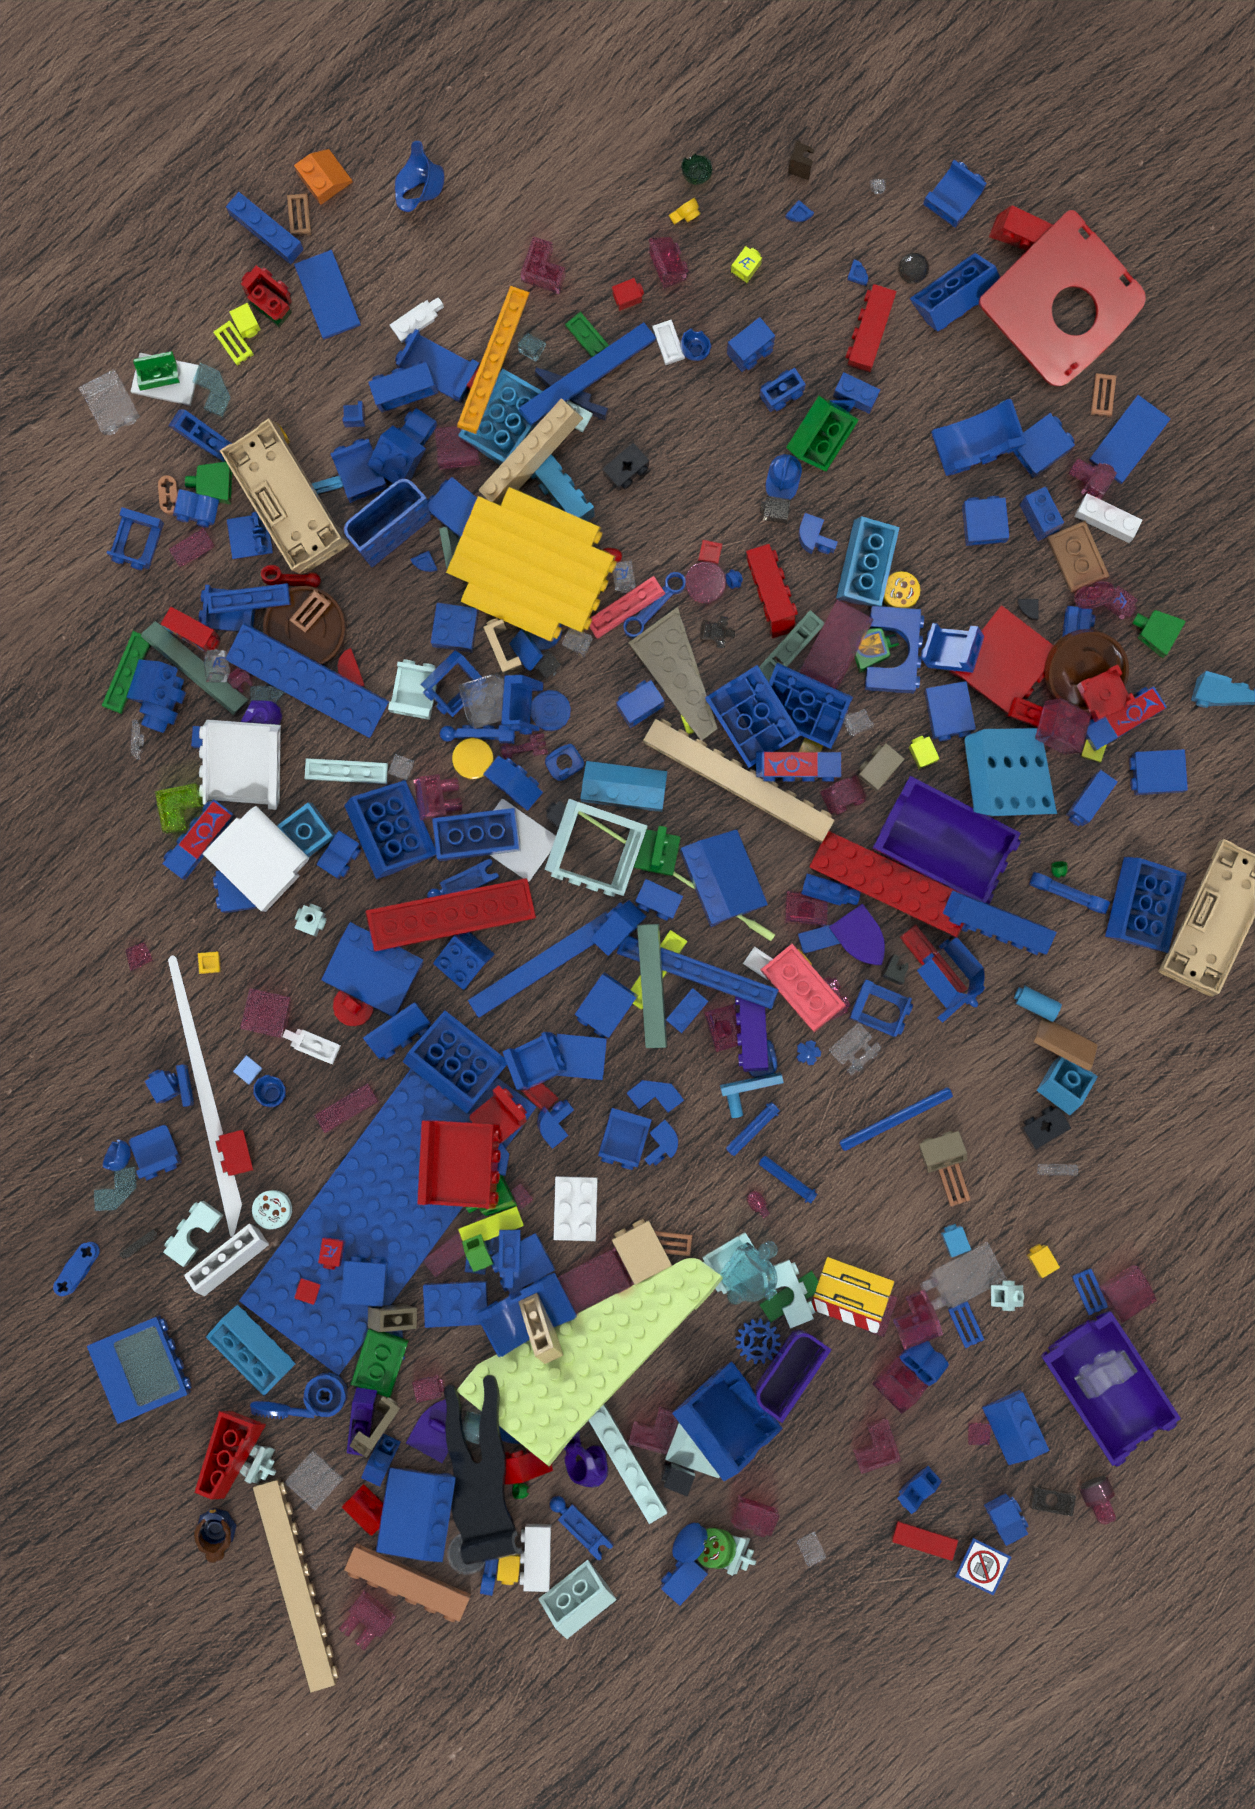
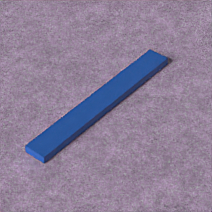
(587, 373)
(535, 968)
(706, 975)

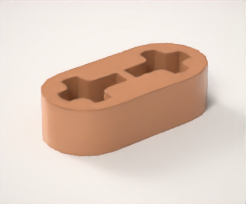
(163, 495)

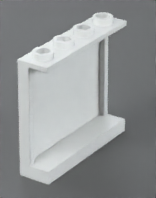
(240, 762)

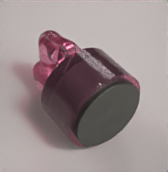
(1097, 1494)

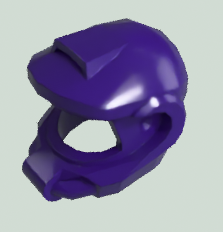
(263, 713)
(590, 1470)

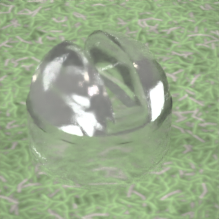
(877, 186)

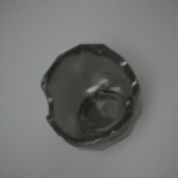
(913, 268)

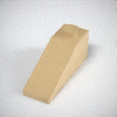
(540, 1329)

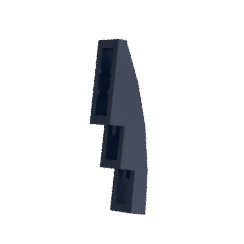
(581, 399)

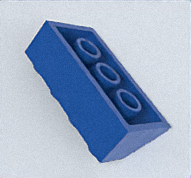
(955, 291)

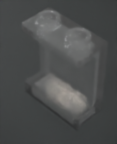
(109, 402)

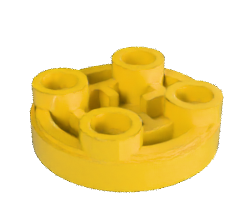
(472, 758)

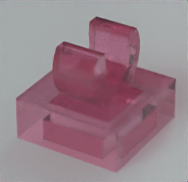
(237, 677)

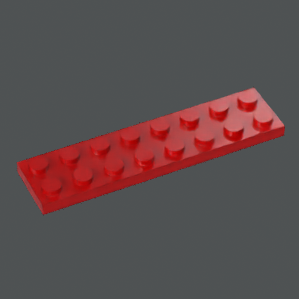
(885, 881)
(450, 914)

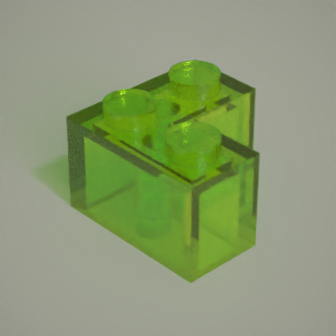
(172, 803)

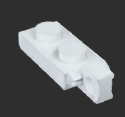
(416, 318)
(313, 1045)

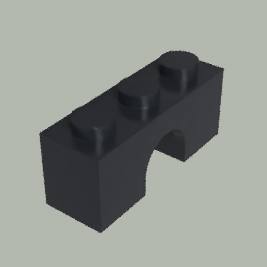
(677, 1478)

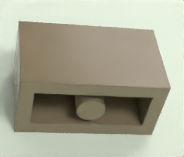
(880, 767)
(943, 1151)
(392, 1317)

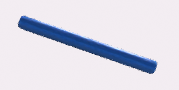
(896, 1119)

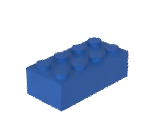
(476, 834)

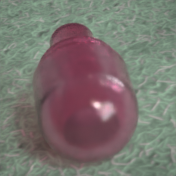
(757, 1203)

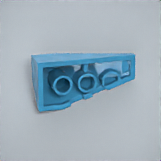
(1218, 690)

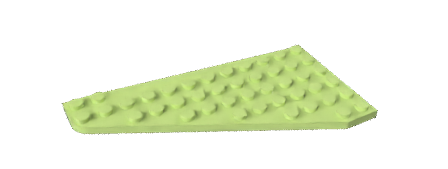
(600, 1350)

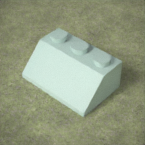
(687, 1454)
(577, 1599)

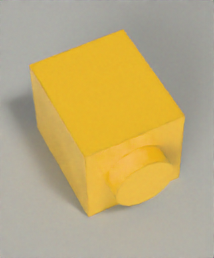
(1042, 1260)
(509, 1569)

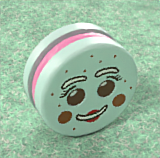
(272, 1209)

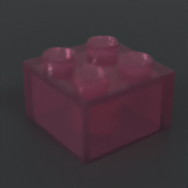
(1063, 726)

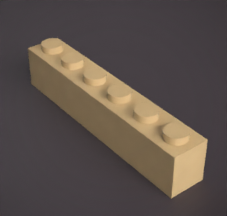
(532, 451)

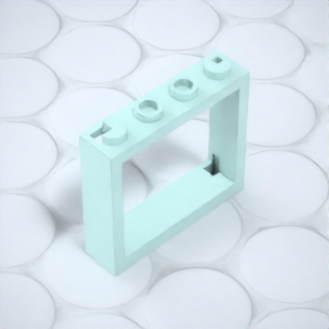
(627, 858)

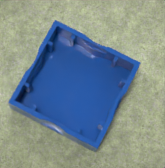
(727, 1421)

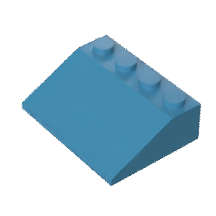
(502, 423)

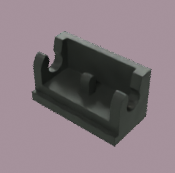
(892, 971)

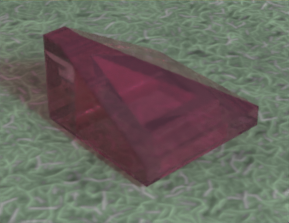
(138, 956)
(979, 1433)

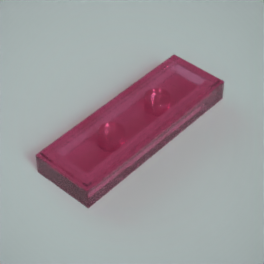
(346, 1108)

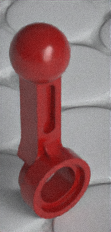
(311, 579)

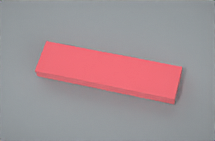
(626, 607)

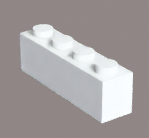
(226, 1260)

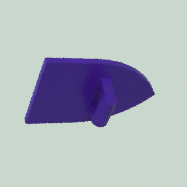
(860, 936)
(430, 1432)

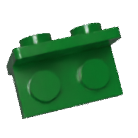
(658, 852)

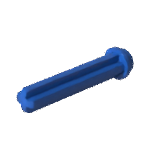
(752, 1129)
(788, 1179)

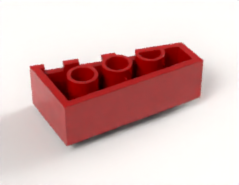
(1018, 228)
(772, 590)
(227, 1452)

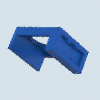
(129, 517)
(902, 1003)

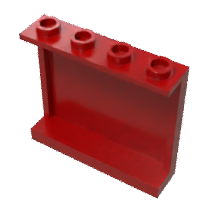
(1008, 660)
(459, 1164)

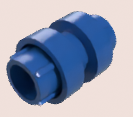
(158, 717)

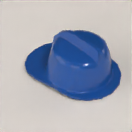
(783, 477)

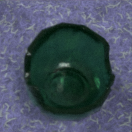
(696, 169)

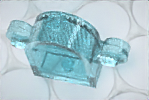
(751, 1273)

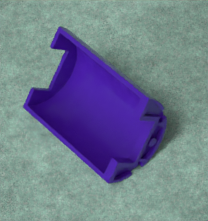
(947, 840)
(1125, 1410)

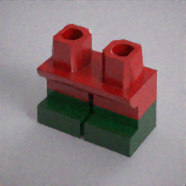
(269, 305)

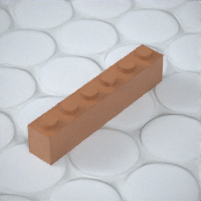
(407, 1582)

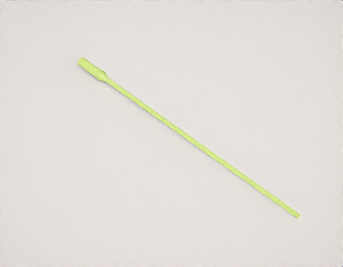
(751, 923)

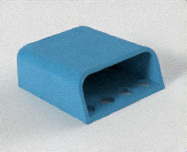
(1009, 773)

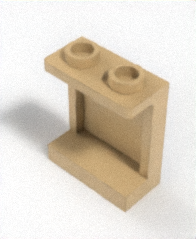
(508, 667)
(641, 1251)

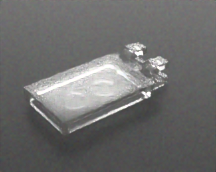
(965, 1277)

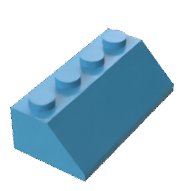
(867, 562)
(623, 786)
(250, 1350)

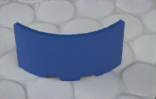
(979, 438)
(504, 1319)

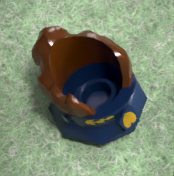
(214, 1533)

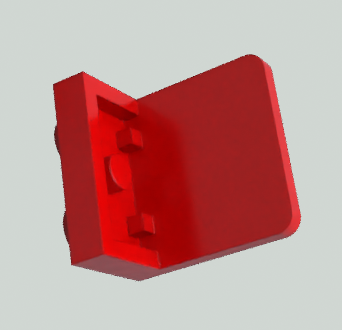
(251, 280)
(501, 1110)

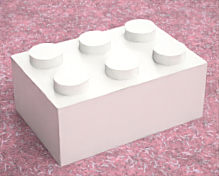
(575, 1208)

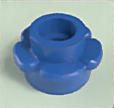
(733, 579)

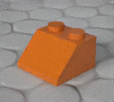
(322, 175)

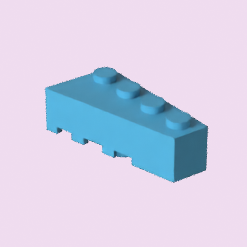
(562, 490)

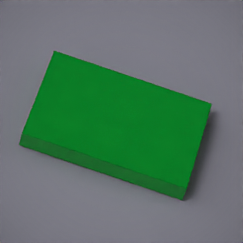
(379, 1362)

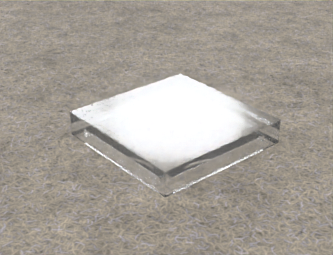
(314, 1480)

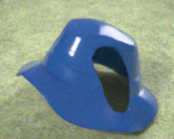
(415, 172)

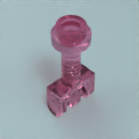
(507, 750)

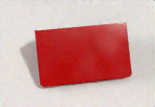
(365, 1509)

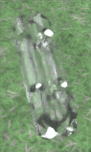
(1057, 1169)

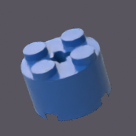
(323, 1406)

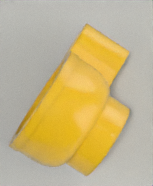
(688, 211)

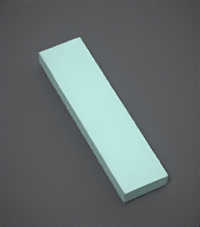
(346, 771)

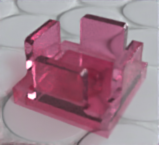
(266, 1013)

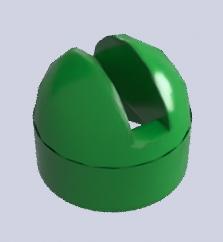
(1059, 869)
(519, 1490)

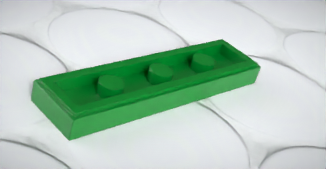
(117, 693)

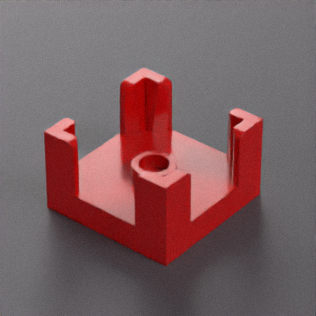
(1105, 694)

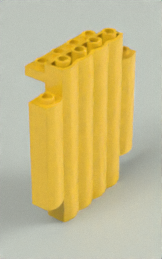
(531, 564)

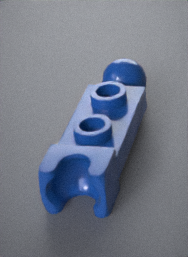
(488, 732)
(466, 880)
(580, 1526)

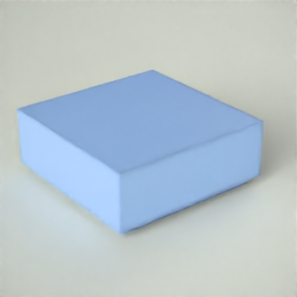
(248, 1069)

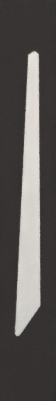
(227, 1184)

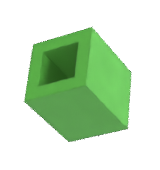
(477, 1253)

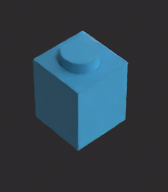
(955, 1240)

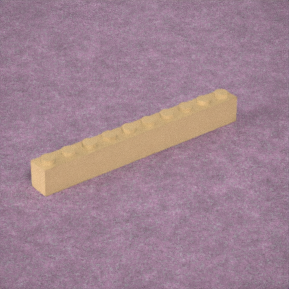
(738, 780)
(295, 1584)

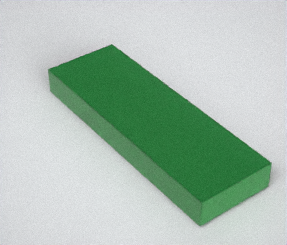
(586, 335)
(784, 1297)

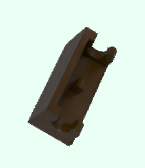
(798, 163)

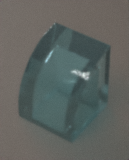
(531, 346)
(471, 1427)

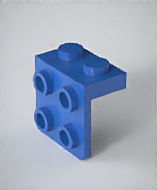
(154, 1152)

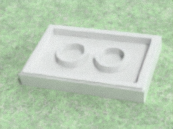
(177, 393)

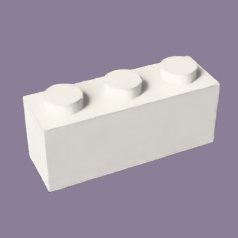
(1108, 518)
(536, 1557)

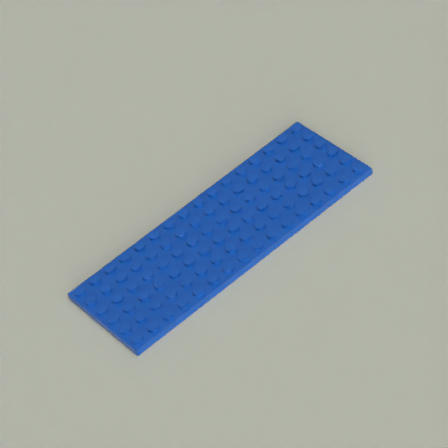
(377, 1214)

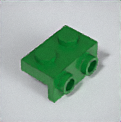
(156, 370)

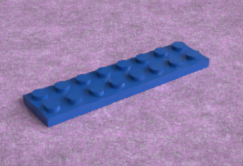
(307, 680)

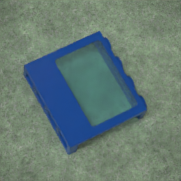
(139, 1369)

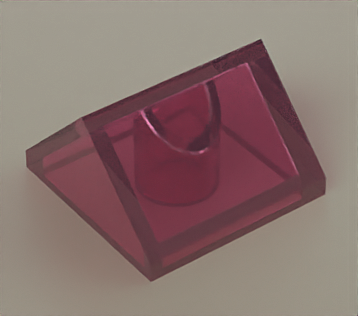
(805, 910)
(723, 1027)

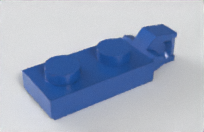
(829, 891)
(509, 1255)

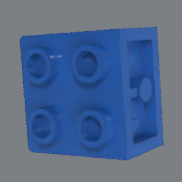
(463, 958)

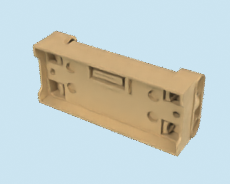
(284, 498)
(1215, 922)

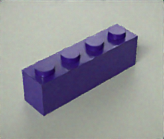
(752, 1036)

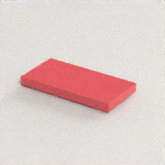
(803, 987)

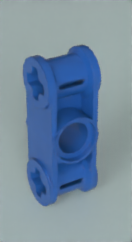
(76, 1268)

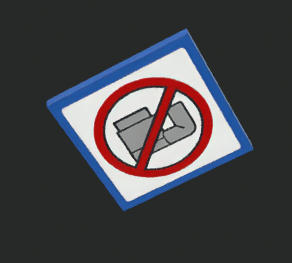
(983, 1566)

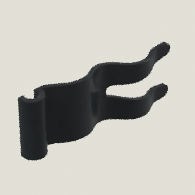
(479, 1487)

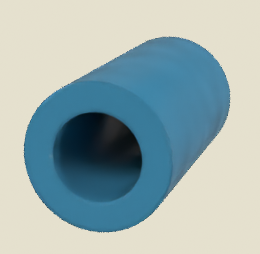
(1037, 1003)

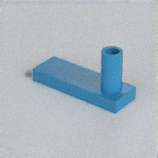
(733, 1089)

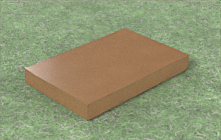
(1078, 556)
(1065, 1043)

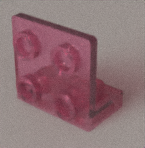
(453, 450)

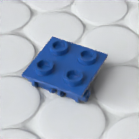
(248, 536)

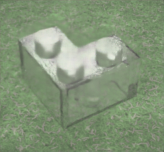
(1103, 1373)

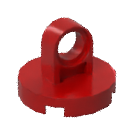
(351, 1010)

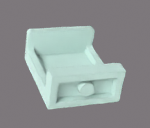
(408, 693)
(719, 1257)

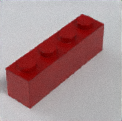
(871, 329)

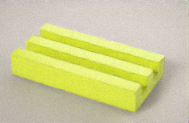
(243, 357)

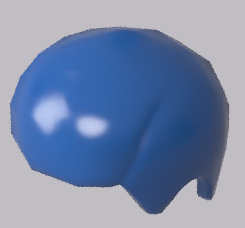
(695, 345)
(269, 1091)
(117, 1156)

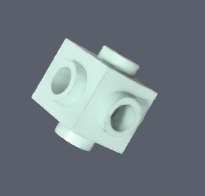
(303, 919)
(1007, 1295)

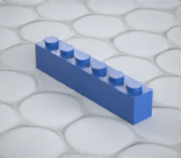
(999, 923)

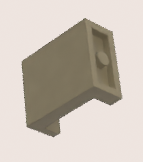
(365, 1445)

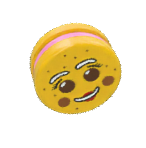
(901, 590)

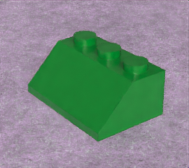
(822, 433)

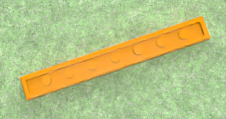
(493, 360)

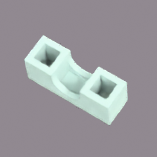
(180, 1247)
(799, 1309)

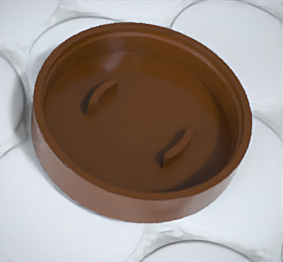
(321, 640)
(1081, 657)

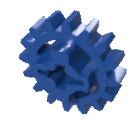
(766, 1334)

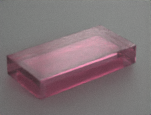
(191, 547)

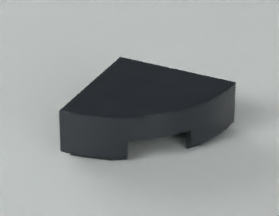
(1029, 607)

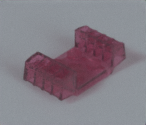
(595, 1280)

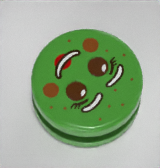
(718, 1549)

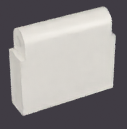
(257, 858)

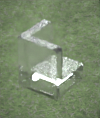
(577, 641)
(858, 722)
(811, 1549)

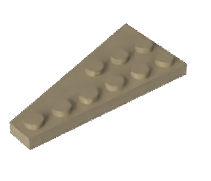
(671, 662)

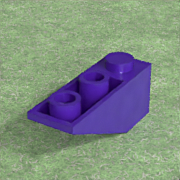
(361, 1415)

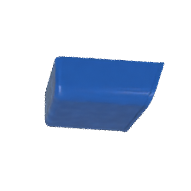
(388, 521)

